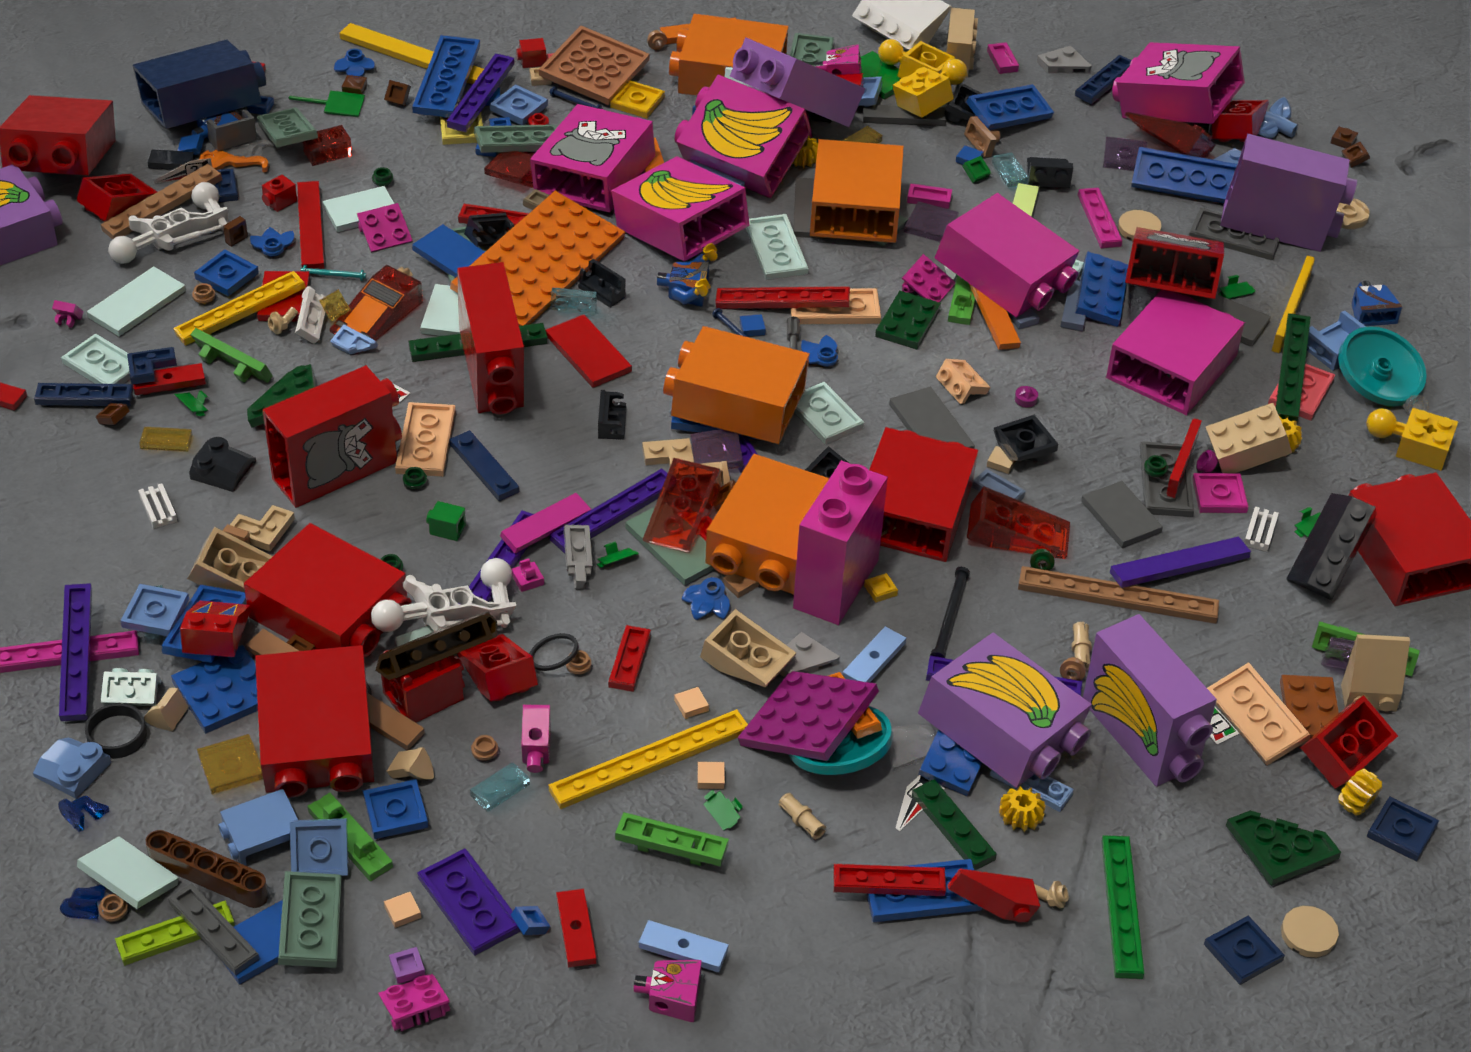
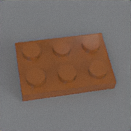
(1310, 700)

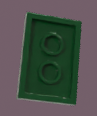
(908, 319)

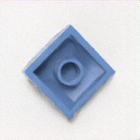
(71, 765)

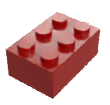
(1349, 742)

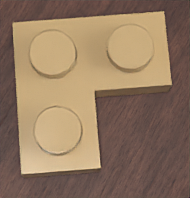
(664, 451)
(268, 530)

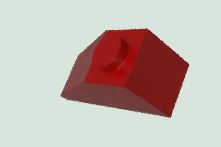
(1000, 894)

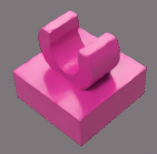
(68, 311)
(527, 575)

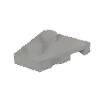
(1063, 61)
(808, 655)

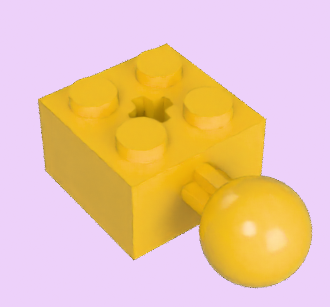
(919, 56)
(927, 89)
(1423, 439)

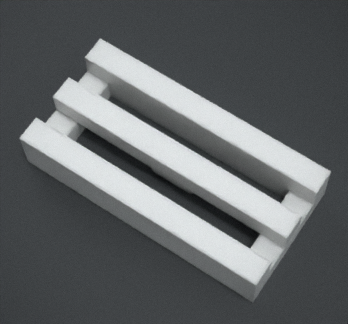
(153, 493)
(1264, 516)

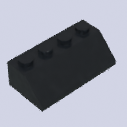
(1332, 544)

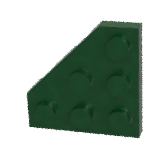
(291, 384)
(1281, 847)

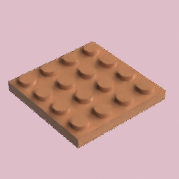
(594, 64)

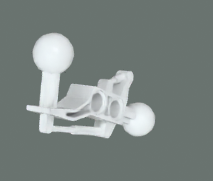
(172, 227)
(495, 574)

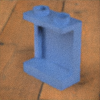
(1327, 342)
(257, 824)

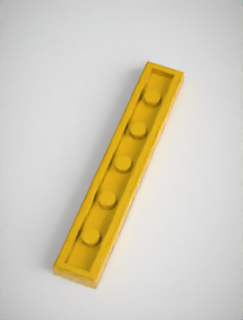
(1294, 302)
(241, 307)

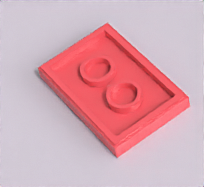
(1314, 388)

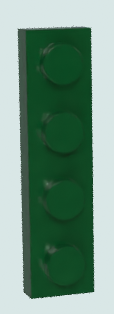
(953, 824)

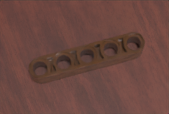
(208, 868)

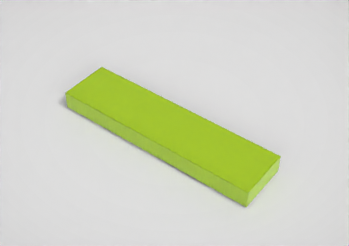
(161, 937)

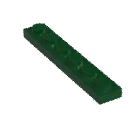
(452, 345)
(1292, 366)

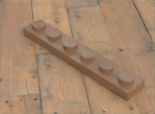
(161, 201)

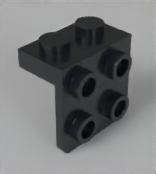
(1049, 172)

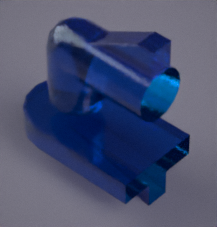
(72, 810)
(83, 902)

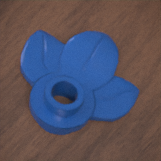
(354, 63)
(272, 242)
(821, 353)
(706, 601)

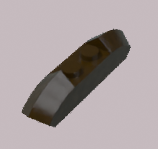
(437, 646)

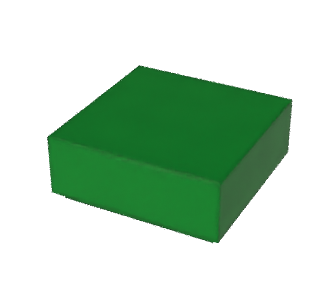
(976, 169)

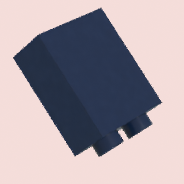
(199, 83)

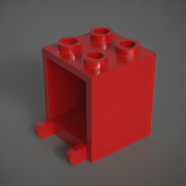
(426, 689)

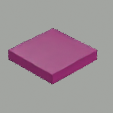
(1220, 493)

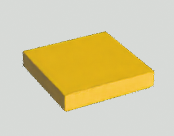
(637, 99)

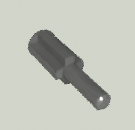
(793, 328)

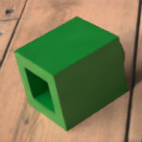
(446, 520)

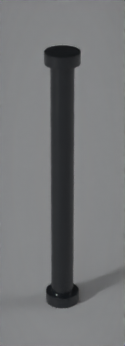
(961, 575)

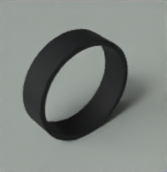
(117, 709)

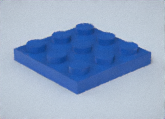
(220, 689)

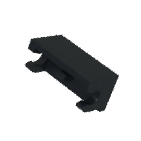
(487, 228)
(604, 281)
(611, 416)

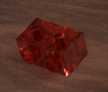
(329, 146)

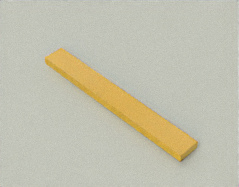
(394, 47)
(647, 759)

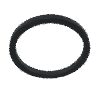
(563, 662)

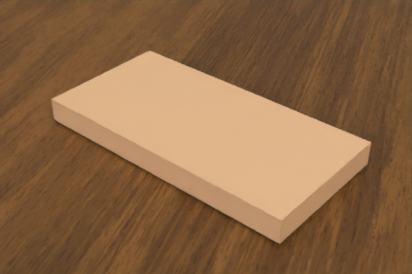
(863, 309)
(426, 438)
(1258, 714)

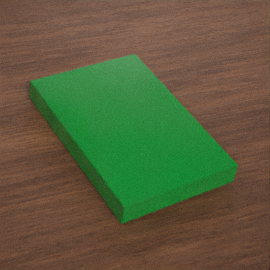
(873, 67)

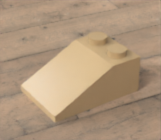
(226, 562)
(746, 650)
(1376, 671)

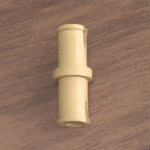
(1081, 645)
(802, 816)

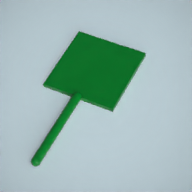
(338, 103)

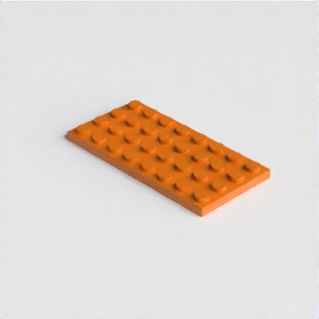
(549, 252)

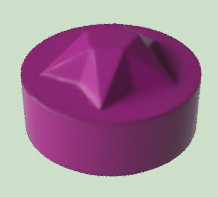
(1026, 396)
(1207, 461)

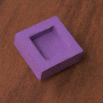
(406, 965)

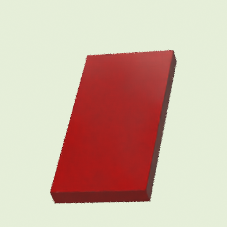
(588, 351)

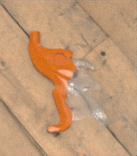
(239, 155)

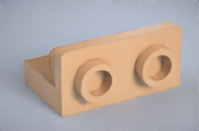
(961, 380)

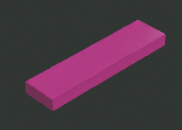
(1099, 218)
(544, 522)

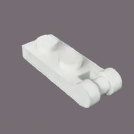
(310, 316)

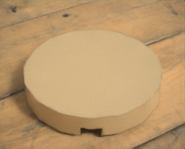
(1355, 214)
(1137, 218)
(1309, 931)

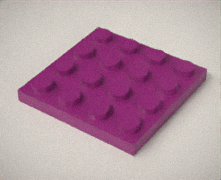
(808, 715)

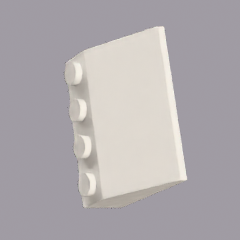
(903, 19)

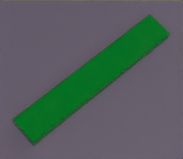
(1122, 907)

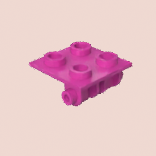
(384, 227)
(927, 280)
(413, 998)

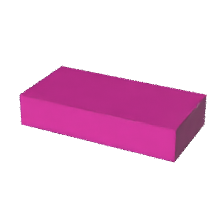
(1002, 58)
(931, 195)

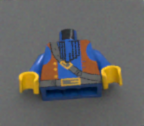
(689, 279)

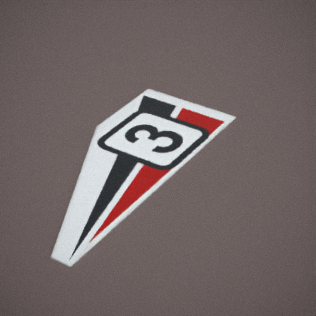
(183, 170)
(910, 807)

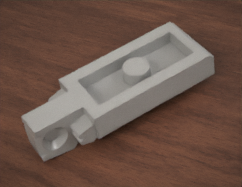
(578, 553)

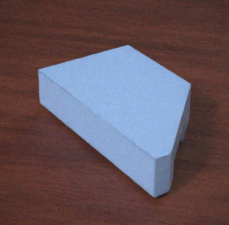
(352, 341)

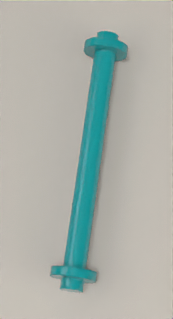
(361, 275)

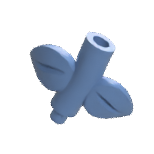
(1277, 120)

